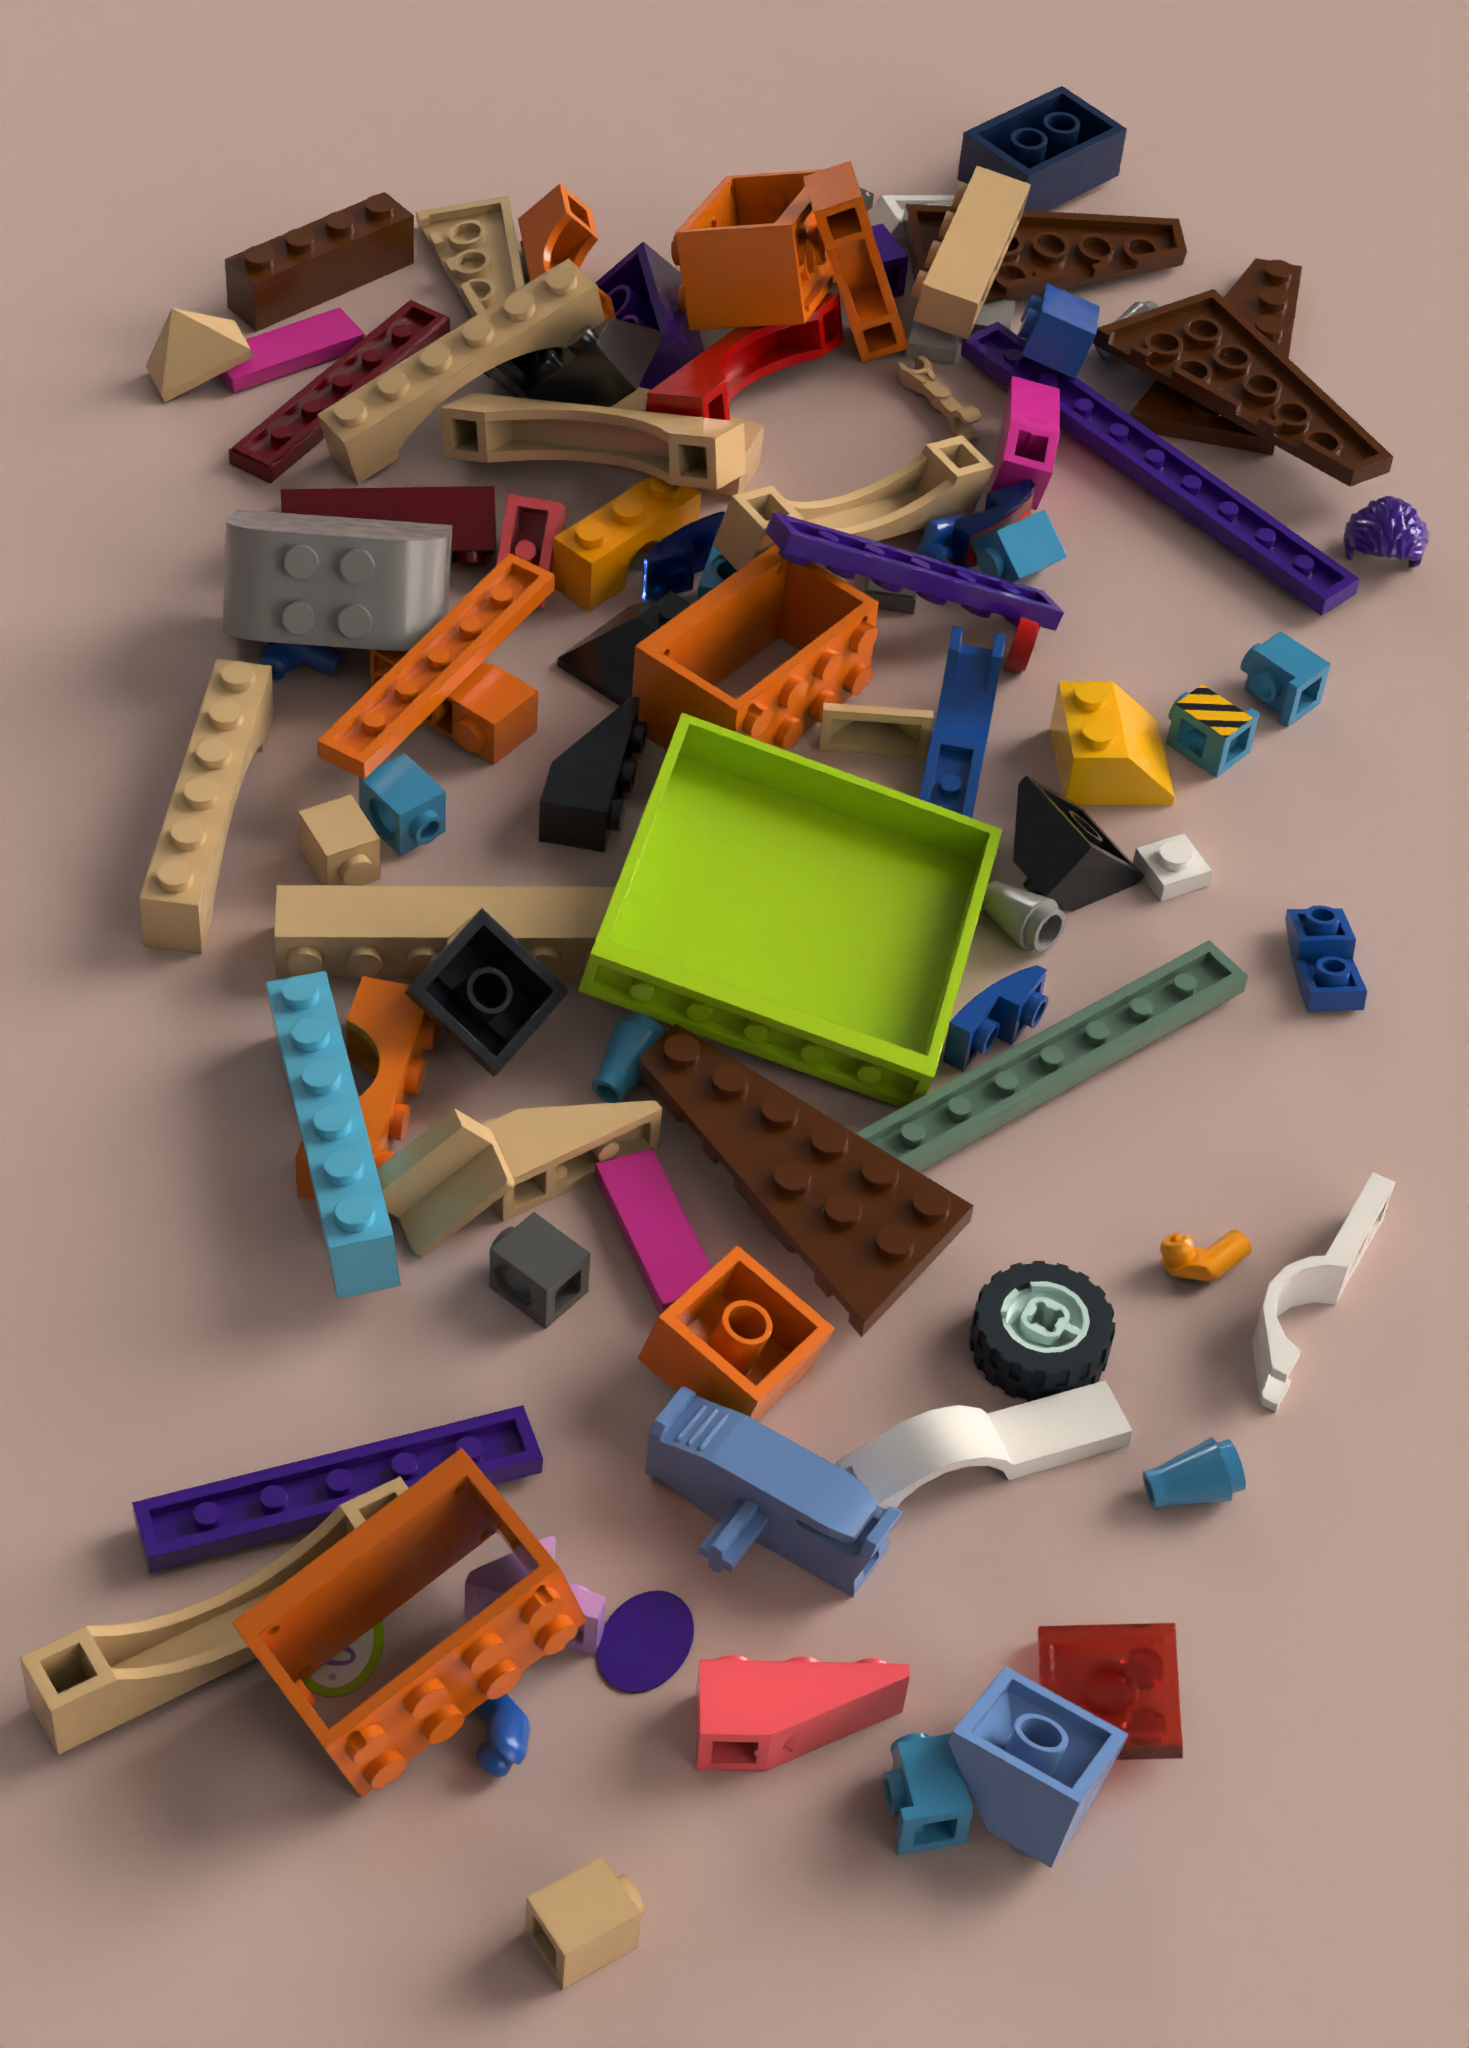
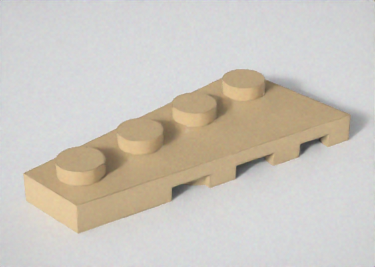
(475, 249)

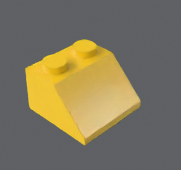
(1107, 747)

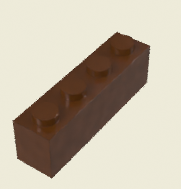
(319, 261)

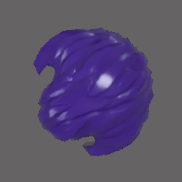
(1387, 530)

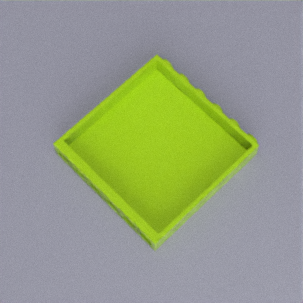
(795, 913)

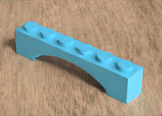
(333, 1136)

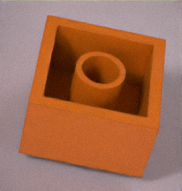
(736, 1337)

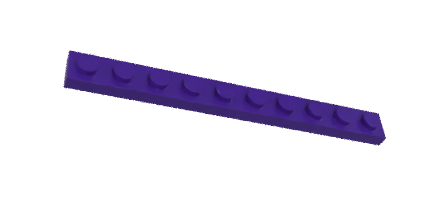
(1172, 476)

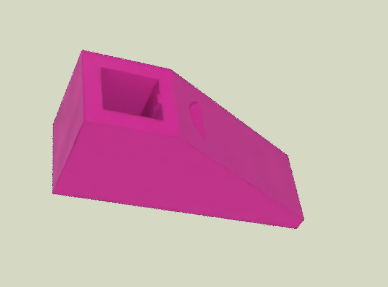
(1027, 436)

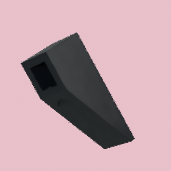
(587, 782)

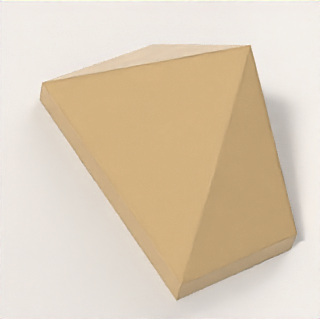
(193, 351)
(875, 730)

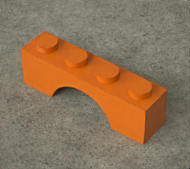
(559, 230)
(855, 261)
(388, 1041)

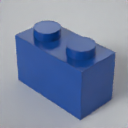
(1058, 330)

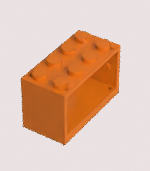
(752, 254)
(735, 622)
(376, 1573)

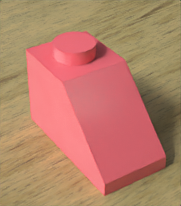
(530, 530)

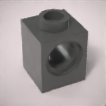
(539, 1269)

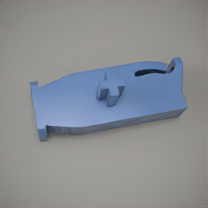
(767, 1493)

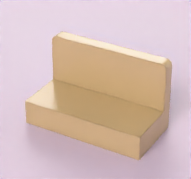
(444, 1180)

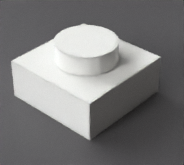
(1172, 867)

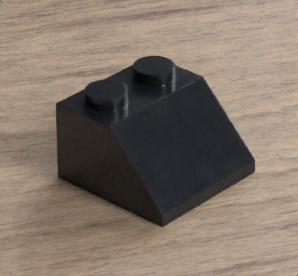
(596, 365)
(486, 991)

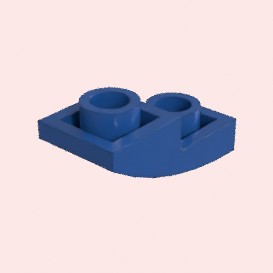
(1323, 959)
(995, 1013)

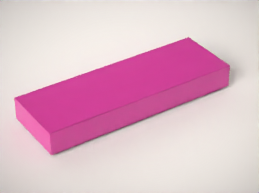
(294, 349)
(652, 1225)

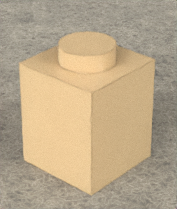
(339, 843)
(584, 1921)

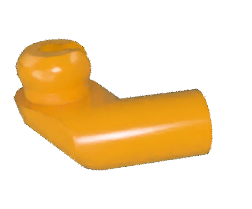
(1203, 1264)

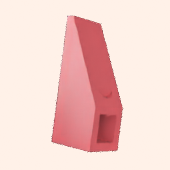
(774, 1711)

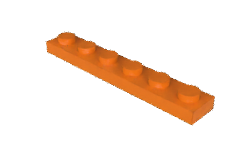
(435, 666)

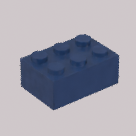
(1050, 143)

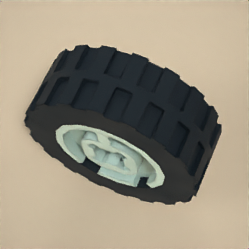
(1012, 1334)

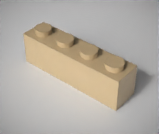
(970, 252)

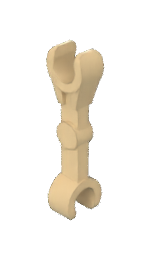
(924, 382)

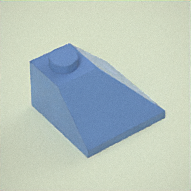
(1033, 1763)

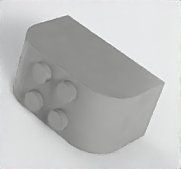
(334, 580)

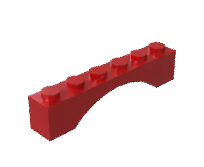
(742, 357)

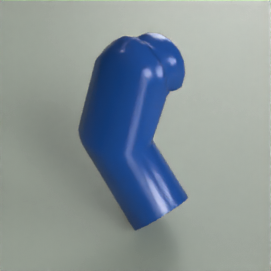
(936, 536)
(286, 657)
(506, 1735)

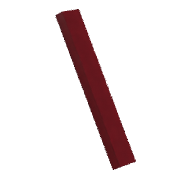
(295, 425)

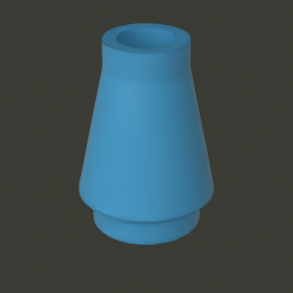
(620, 1062)
(1197, 1476)

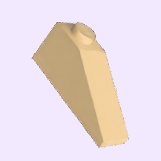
(559, 1146)

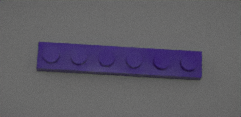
(897, 568)
(304, 1493)

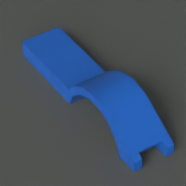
(962, 724)

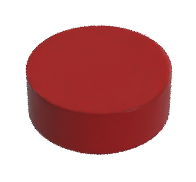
(1022, 645)

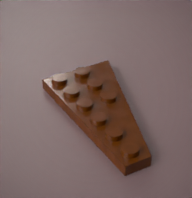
(1061, 248)
(1268, 300)
(1234, 370)
(818, 1187)

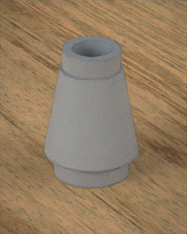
(1025, 916)

